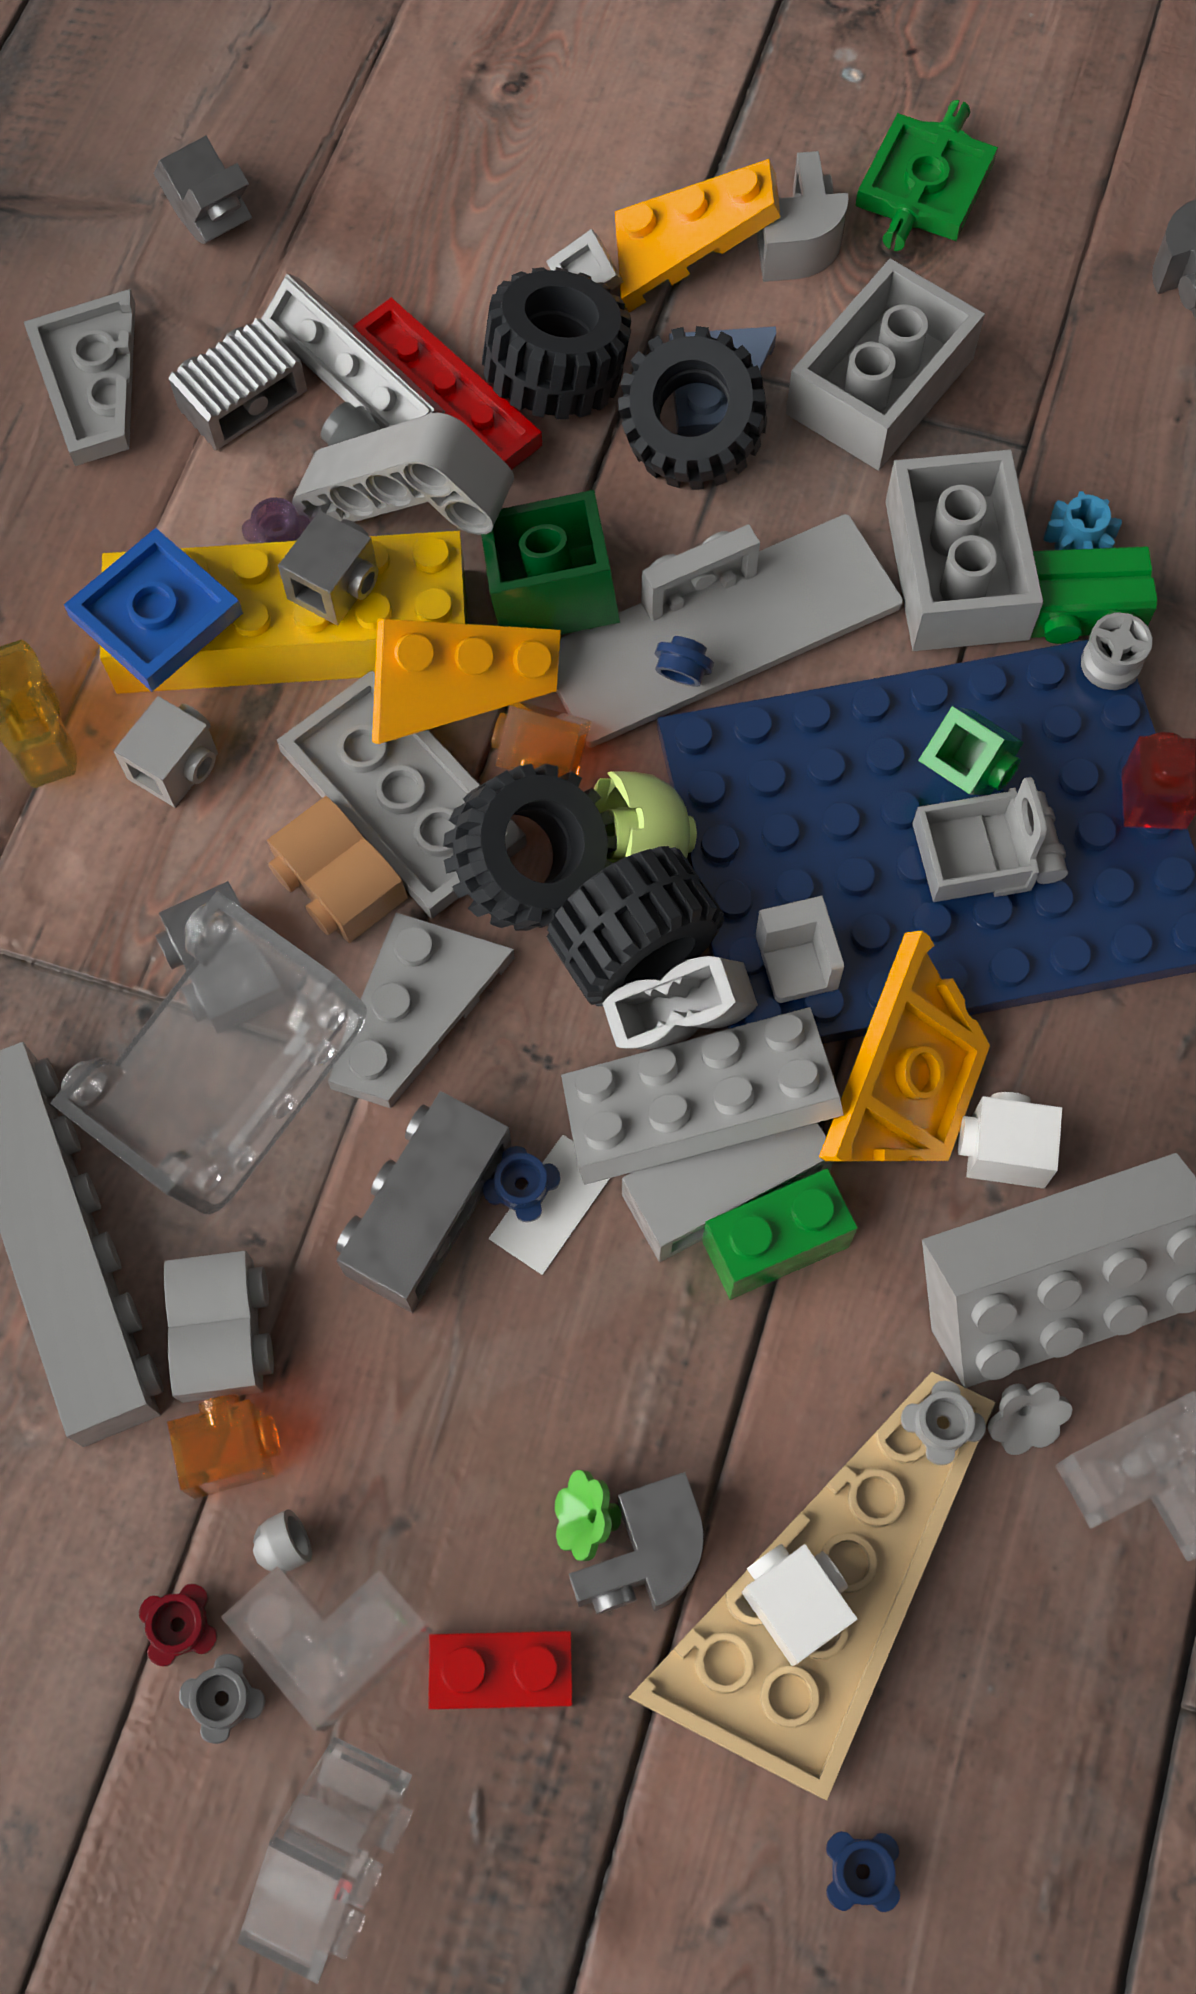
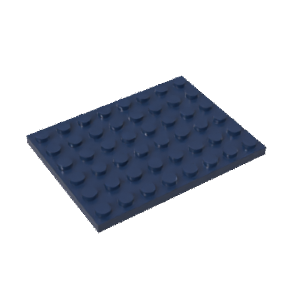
(822, 802)

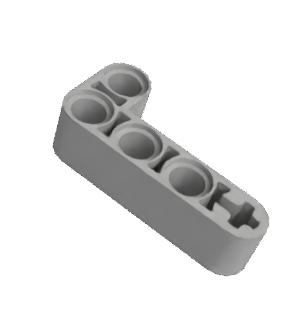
(408, 465)

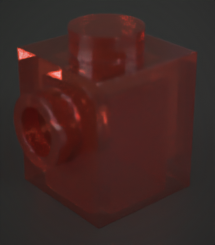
(1160, 782)

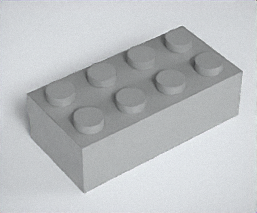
(1064, 1270)

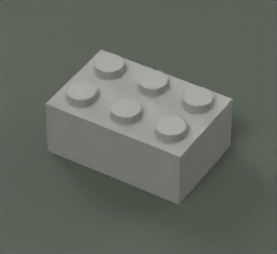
(884, 363)
(963, 550)

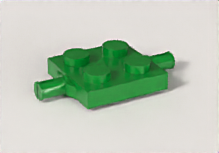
(926, 176)

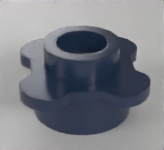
(518, 1165)
(878, 1887)

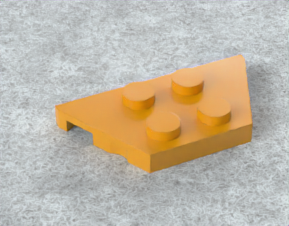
(911, 1068)

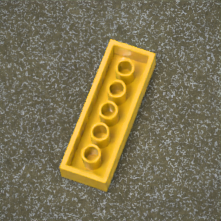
(284, 643)

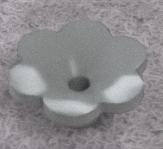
(1029, 1417)

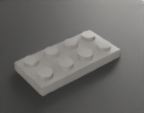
(390, 791)
(699, 1095)

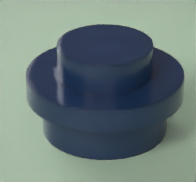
(683, 661)

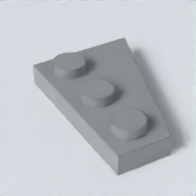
(412, 1001)

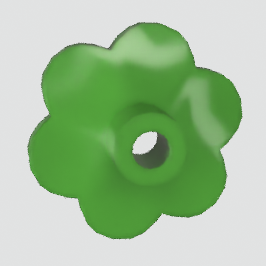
(585, 1515)

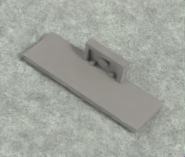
(736, 602)

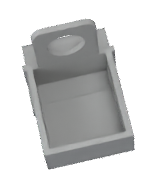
(989, 844)

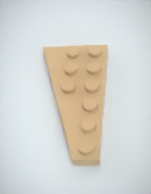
(879, 1531)

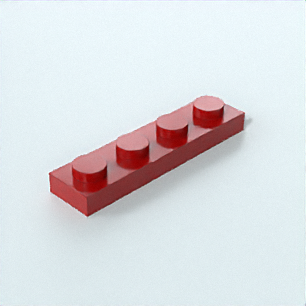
(450, 382)

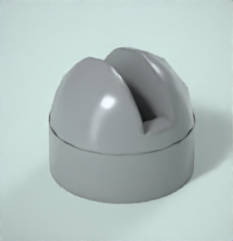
(282, 1542)

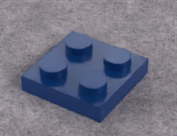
(153, 609)

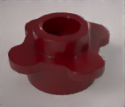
(158, 1618)

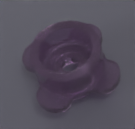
(271, 514)

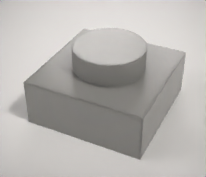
(588, 257)

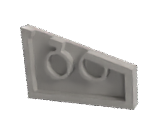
(89, 372)

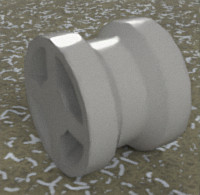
(1130, 646)

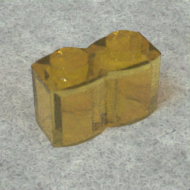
(31, 718)

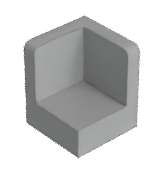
(799, 949)

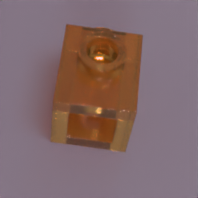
(540, 737)
(223, 1446)

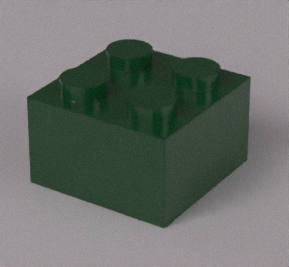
(551, 565)

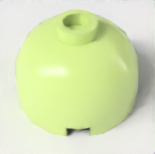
(644, 814)

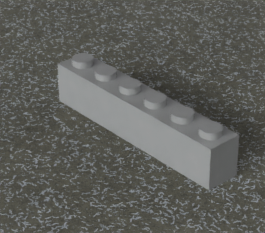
(65, 1263)

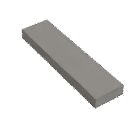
(343, 356)

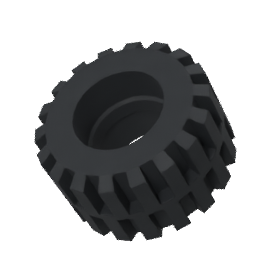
(555, 342)
(682, 363)
(481, 855)
(634, 922)

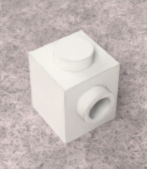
(1011, 1140)
(798, 1600)

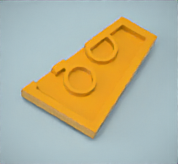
(680, 227)
(455, 671)

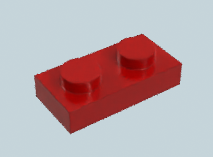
(500, 1670)

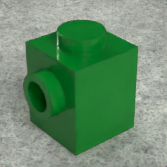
(972, 752)

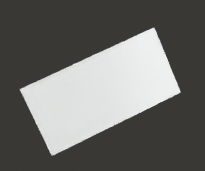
(562, 1209)

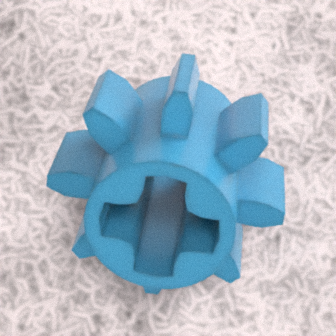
(1082, 524)

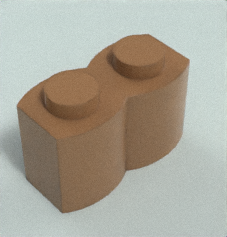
(336, 870)

